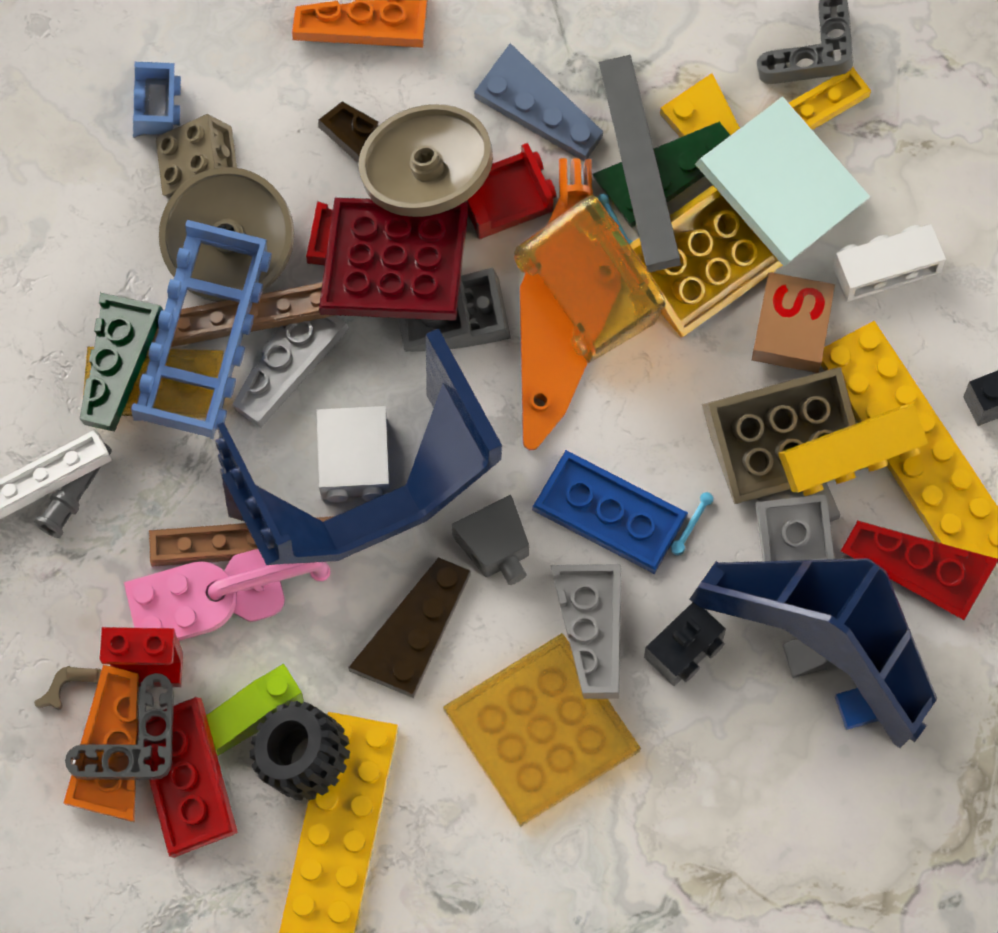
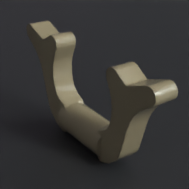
(62, 677)

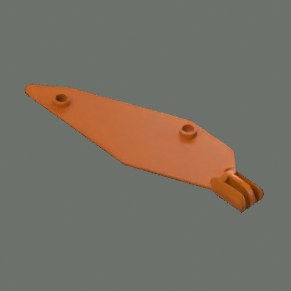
(547, 358)

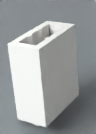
(353, 453)

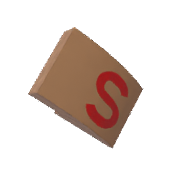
(793, 322)

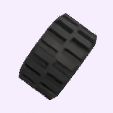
(318, 764)

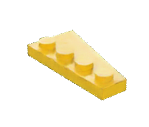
(699, 108)

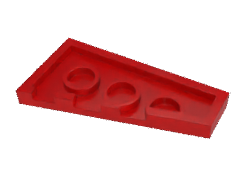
(928, 568)

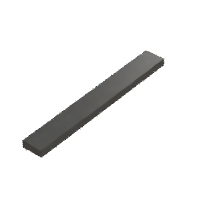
(639, 164)

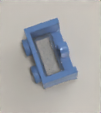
(154, 98)

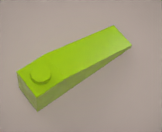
(241, 714)

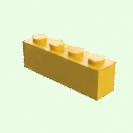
(852, 449)

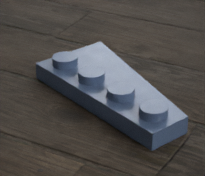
(534, 102)

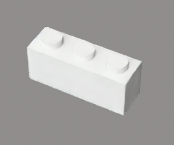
(888, 262)

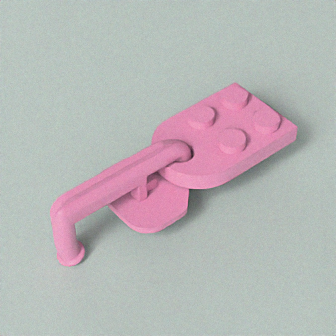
(245, 587)

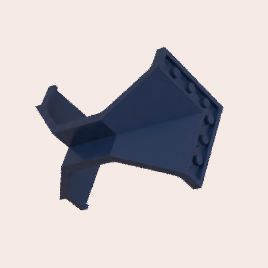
(451, 457)

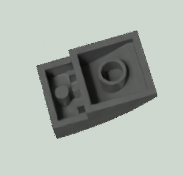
(478, 321)

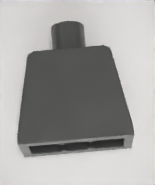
(494, 539)

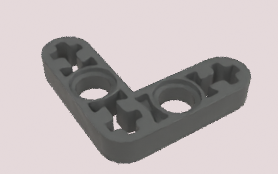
(822, 54)
(136, 753)

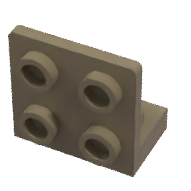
(193, 149)

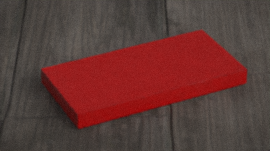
(193, 794)

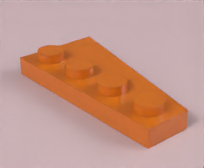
(362, 22)
(109, 722)

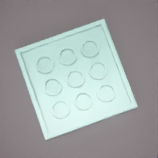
(782, 181)

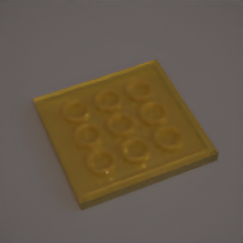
(538, 731)

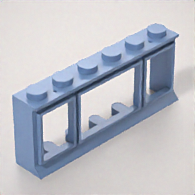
(168, 319)

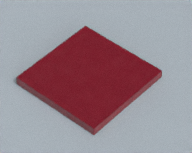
(393, 262)

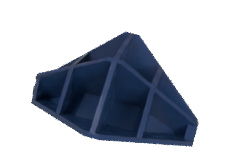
(843, 614)

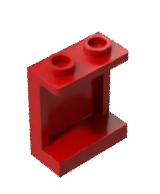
(511, 194)
(143, 652)

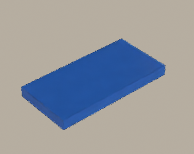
(610, 511)

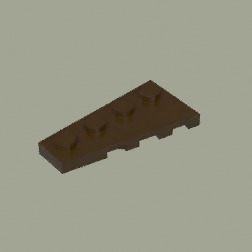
(348, 128)
(411, 635)

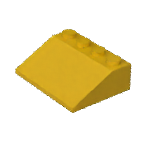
(717, 260)

